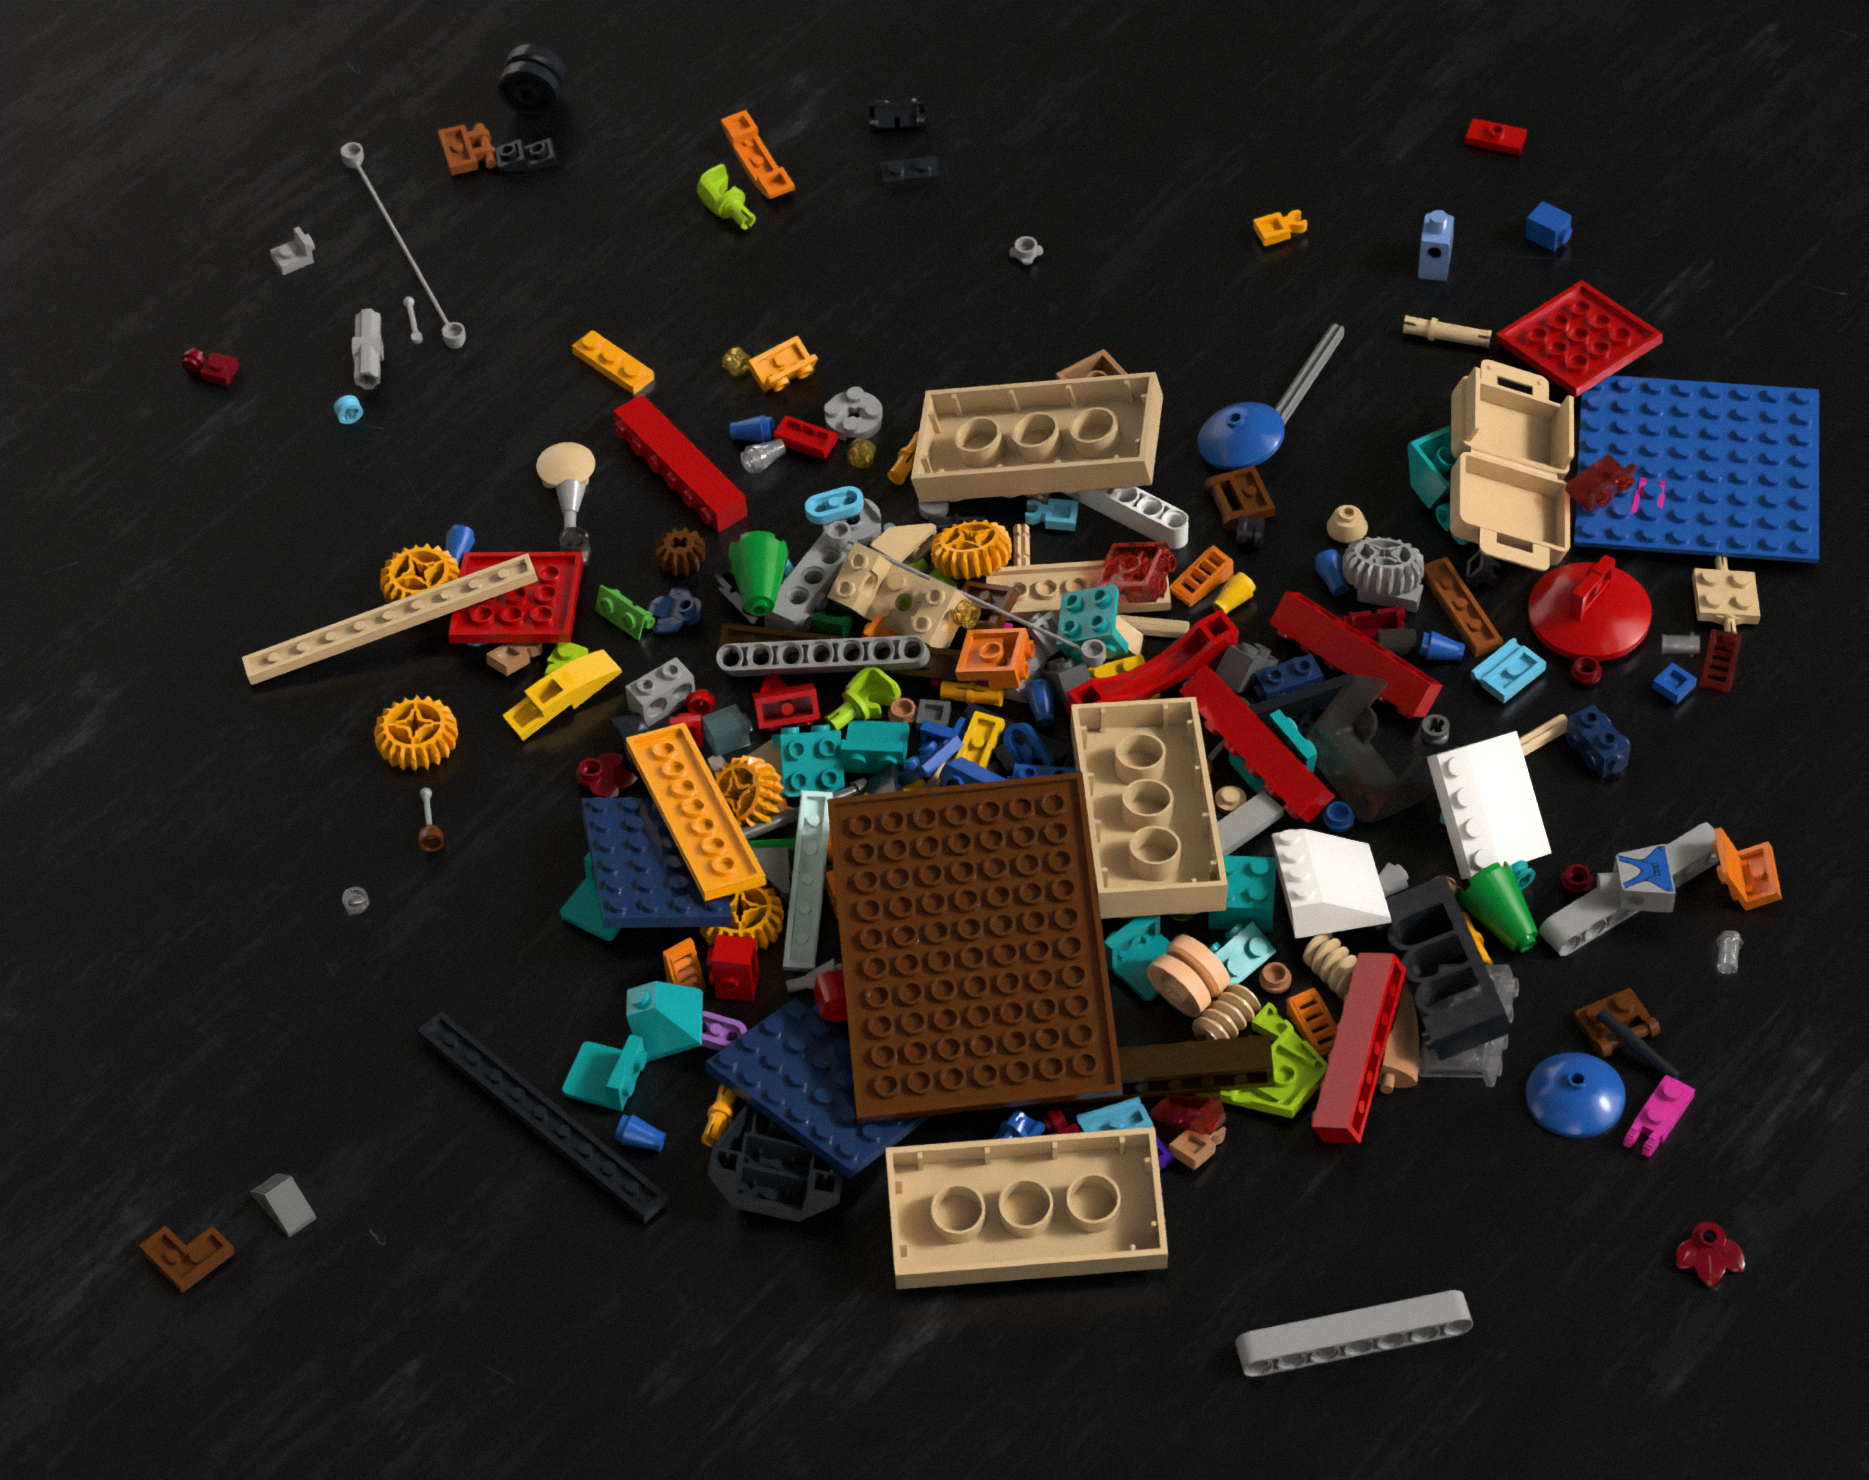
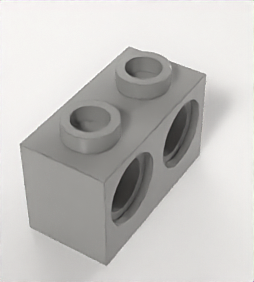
(660, 691)

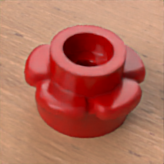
(700, 708)

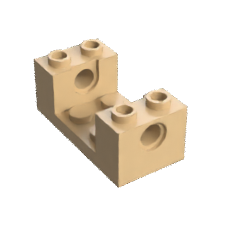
(875, 586)

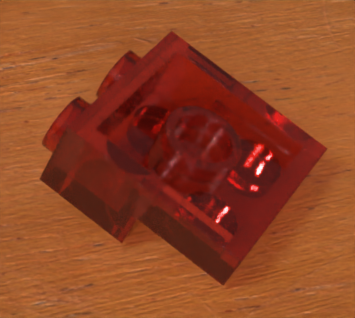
(1138, 570)

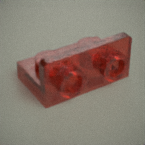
(1601, 483)

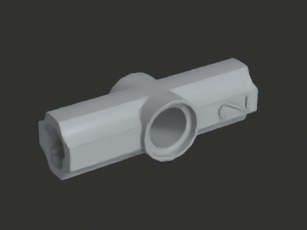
(367, 349)

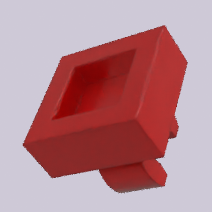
(693, 724)

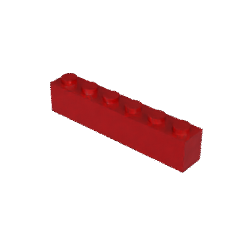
(680, 463)
(1354, 652)
(1258, 745)
(1358, 1048)

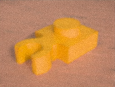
(1276, 228)

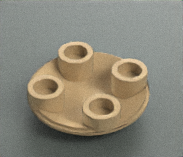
(565, 462)

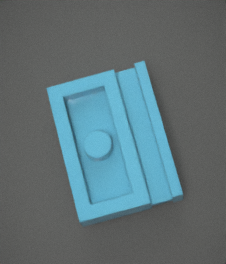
(1508, 670)
(1119, 1116)

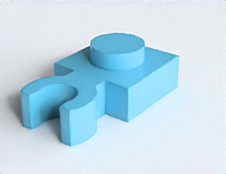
(1057, 515)

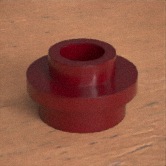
(1583, 665)
(1577, 873)

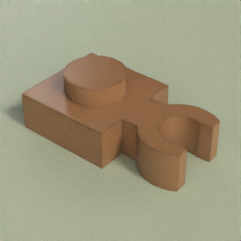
(512, 657)
(1195, 1148)

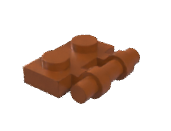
(458, 148)

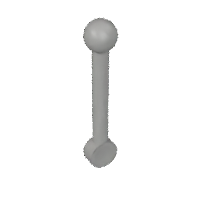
(416, 337)

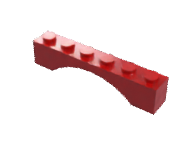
(1199, 646)

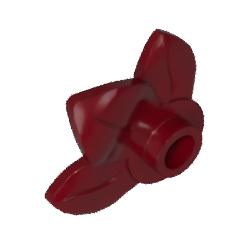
(605, 775)
(1710, 1258)

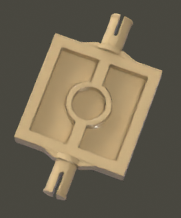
(1725, 596)

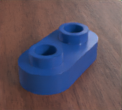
(1030, 750)

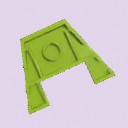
(1295, 1067)

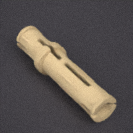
(1446, 331)

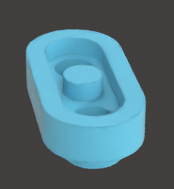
(834, 505)

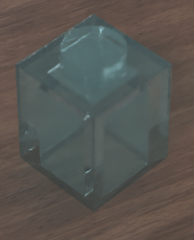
(726, 730)

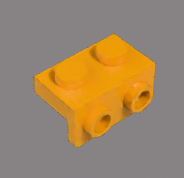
(781, 364)

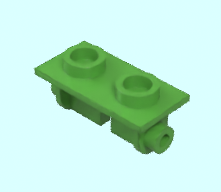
(622, 612)

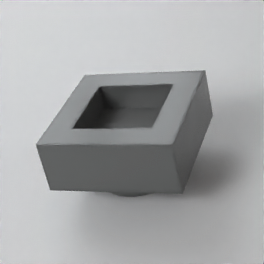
(933, 711)

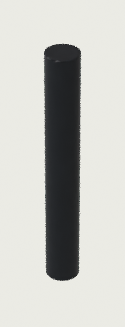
(1636, 1043)

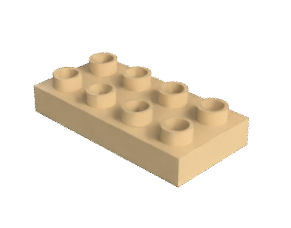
(1038, 437)
(1149, 807)
(1026, 1208)

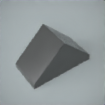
(776, 869)
(284, 1203)

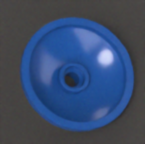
(1241, 435)
(1570, 1107)

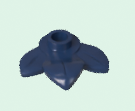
(675, 610)

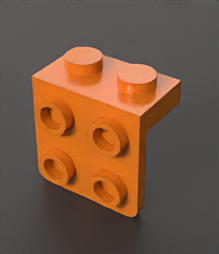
(1747, 872)

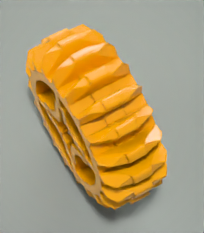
(971, 549)
(416, 571)
(416, 733)
(746, 799)
(760, 918)

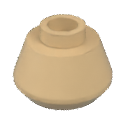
(1347, 524)

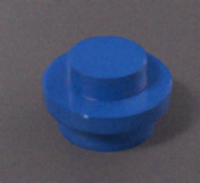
(1338, 817)

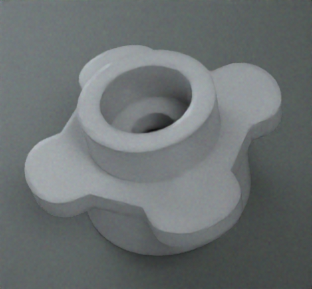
(1026, 250)

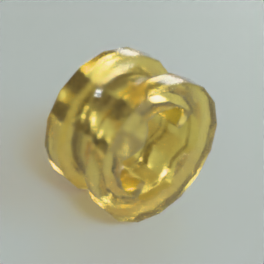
(736, 361)
(861, 453)
(966, 614)

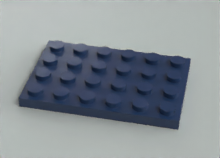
(641, 871)
(802, 1080)

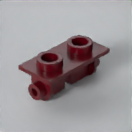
(1369, 623)

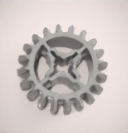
(1383, 566)

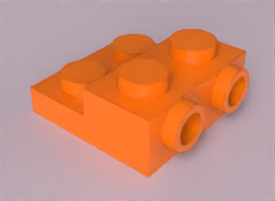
(996, 657)

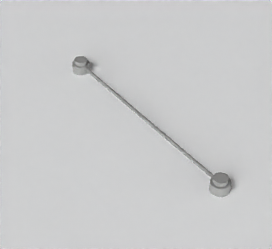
(452, 332)
(1092, 650)

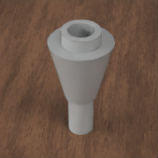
(570, 497)
(1393, 879)
(809, 980)

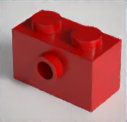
(734, 968)

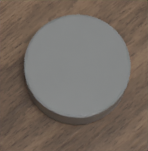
(934, 508)

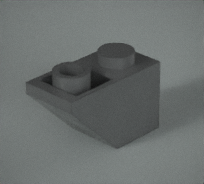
(1241, 663)
(1065, 676)

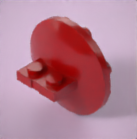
(1590, 610)

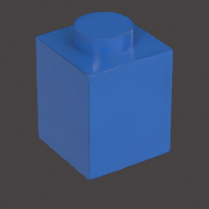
(1548, 226)

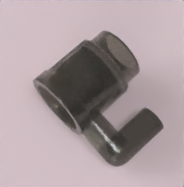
(1398, 640)

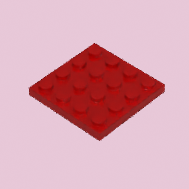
(1579, 338)
(527, 614)

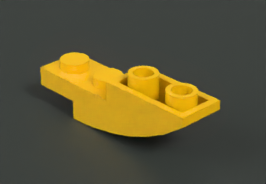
(559, 689)

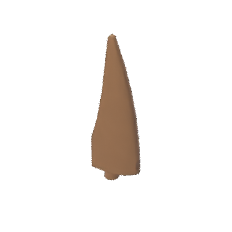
(1401, 1054)

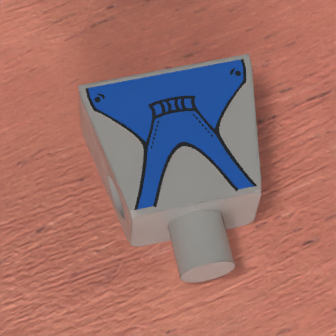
(1641, 880)

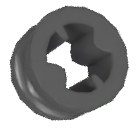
(1438, 722)

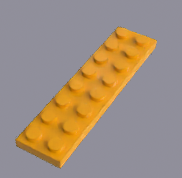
(695, 812)

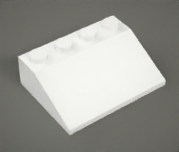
(1488, 804)
(1328, 882)

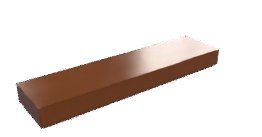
(1461, 607)

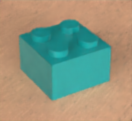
(1248, 893)

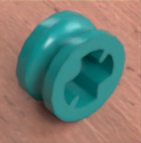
(1523, 875)

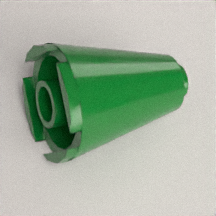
(758, 569)
(1500, 906)

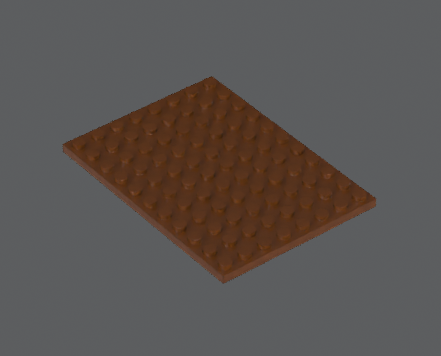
(972, 948)

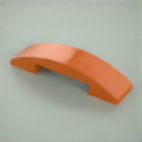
(754, 156)

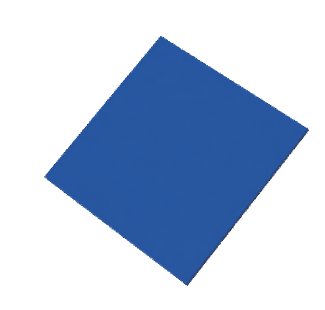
(1732, 461)

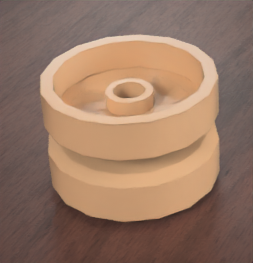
(1188, 975)

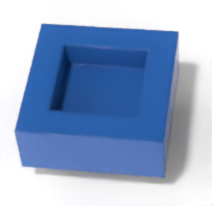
(1674, 683)

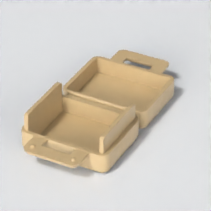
(1511, 467)

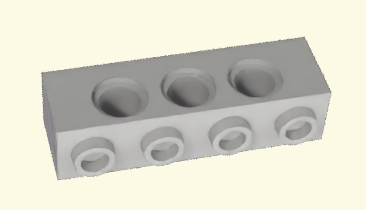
(807, 587)

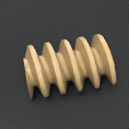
(1330, 962)
(1226, 1014)

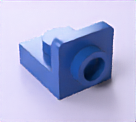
(939, 732)

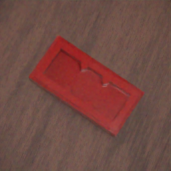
(1496, 136)
(805, 437)

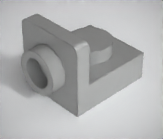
(294, 253)
(1047, 622)

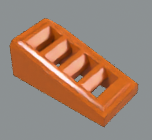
(1212, 561)
(686, 970)
(1306, 1006)

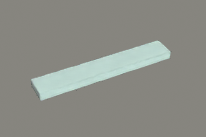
(807, 882)

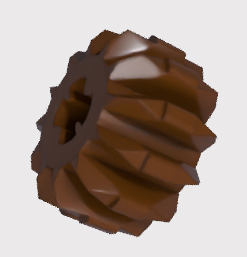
(680, 552)

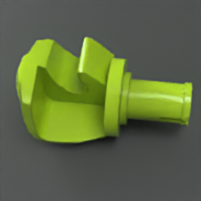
(728, 204)
(863, 697)

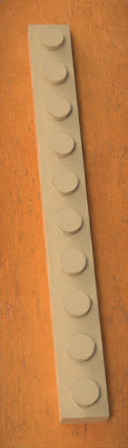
(389, 619)

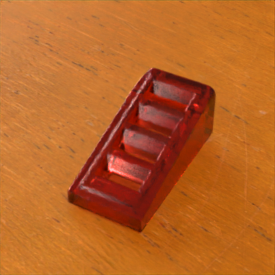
(1723, 640)
(1192, 1113)

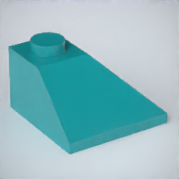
(1431, 466)
(665, 1017)

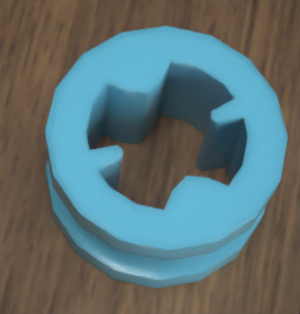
(345, 403)

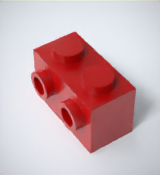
(786, 707)

